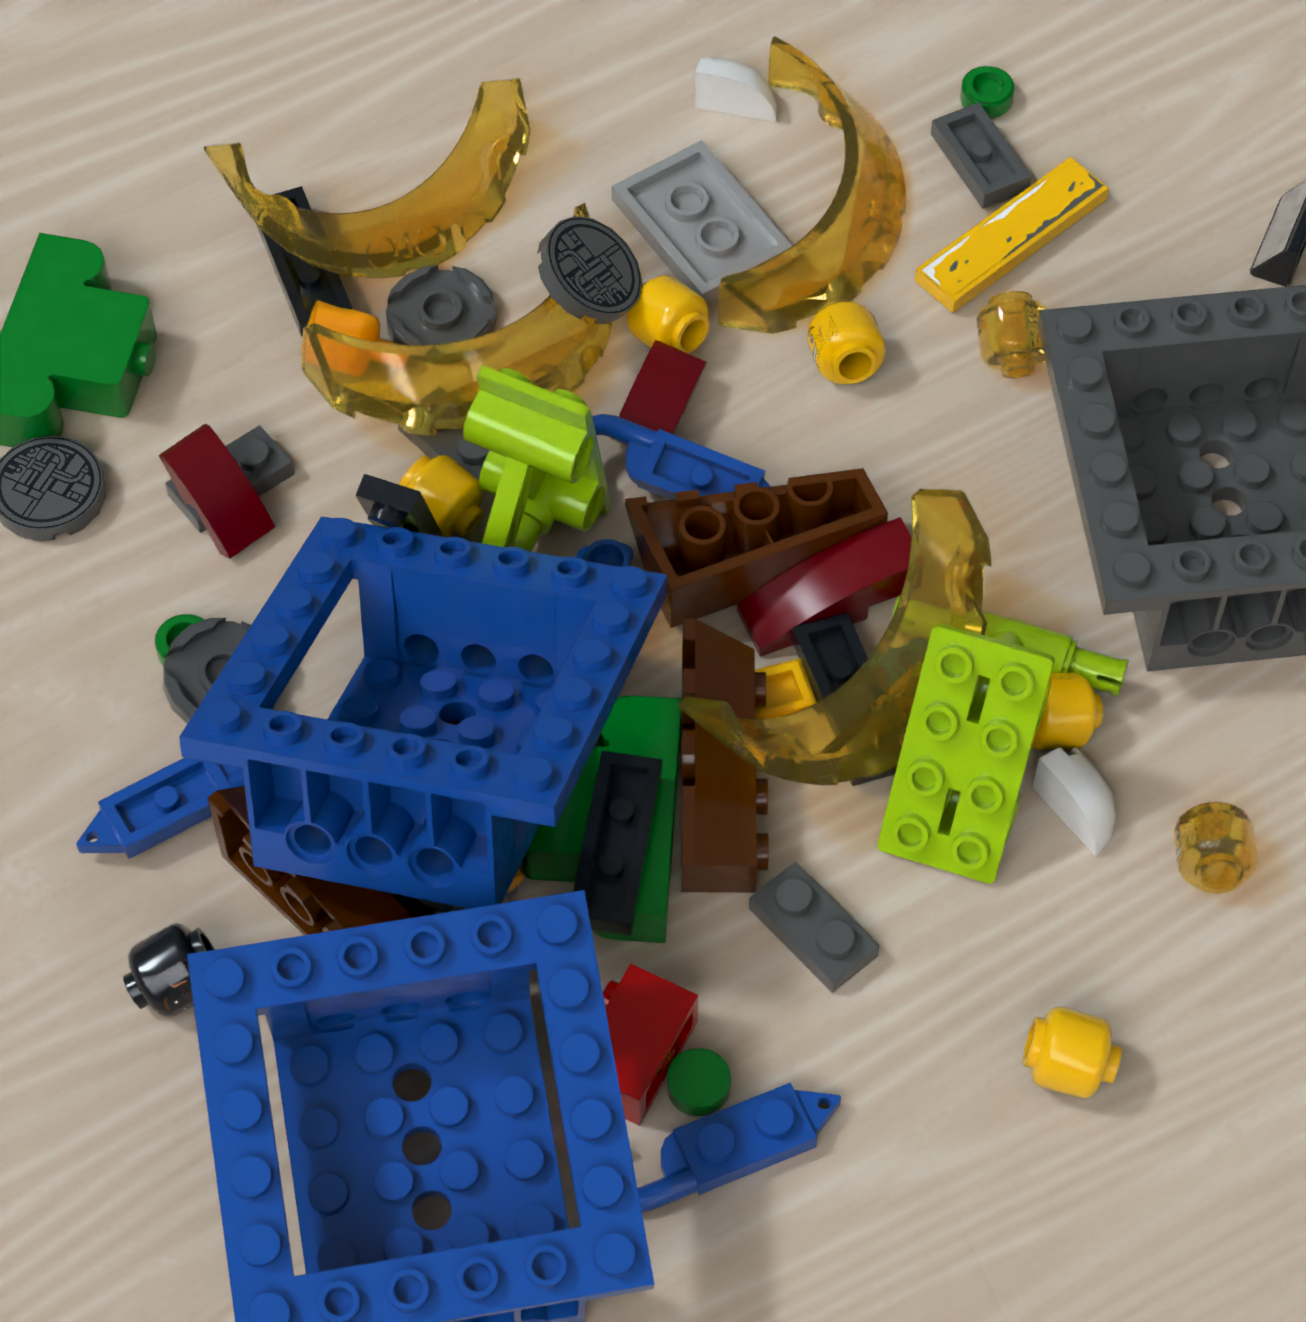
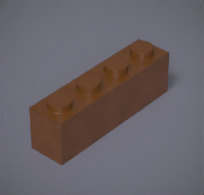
(737, 541)
(718, 786)
(305, 901)

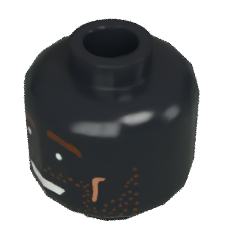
(162, 971)

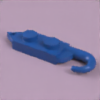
(673, 464)
(157, 807)
(738, 1143)

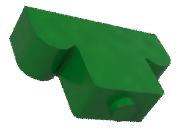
(70, 342)
(638, 728)

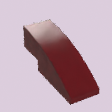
(833, 582)

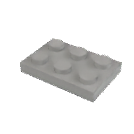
(698, 219)

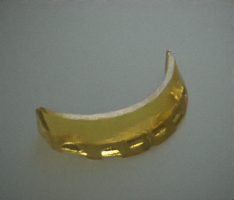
(416, 228)
(853, 234)
(437, 383)
(865, 720)

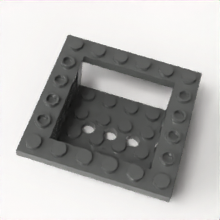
(1137, 407)

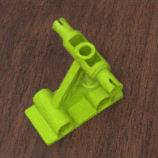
(539, 460)
(973, 739)

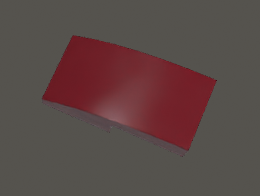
(662, 388)
(218, 490)

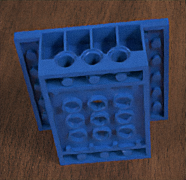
(450, 632)
(457, 1005)

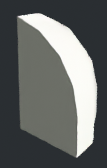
(733, 89)
(1077, 796)

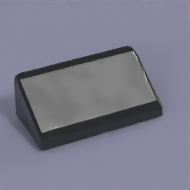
(1283, 239)

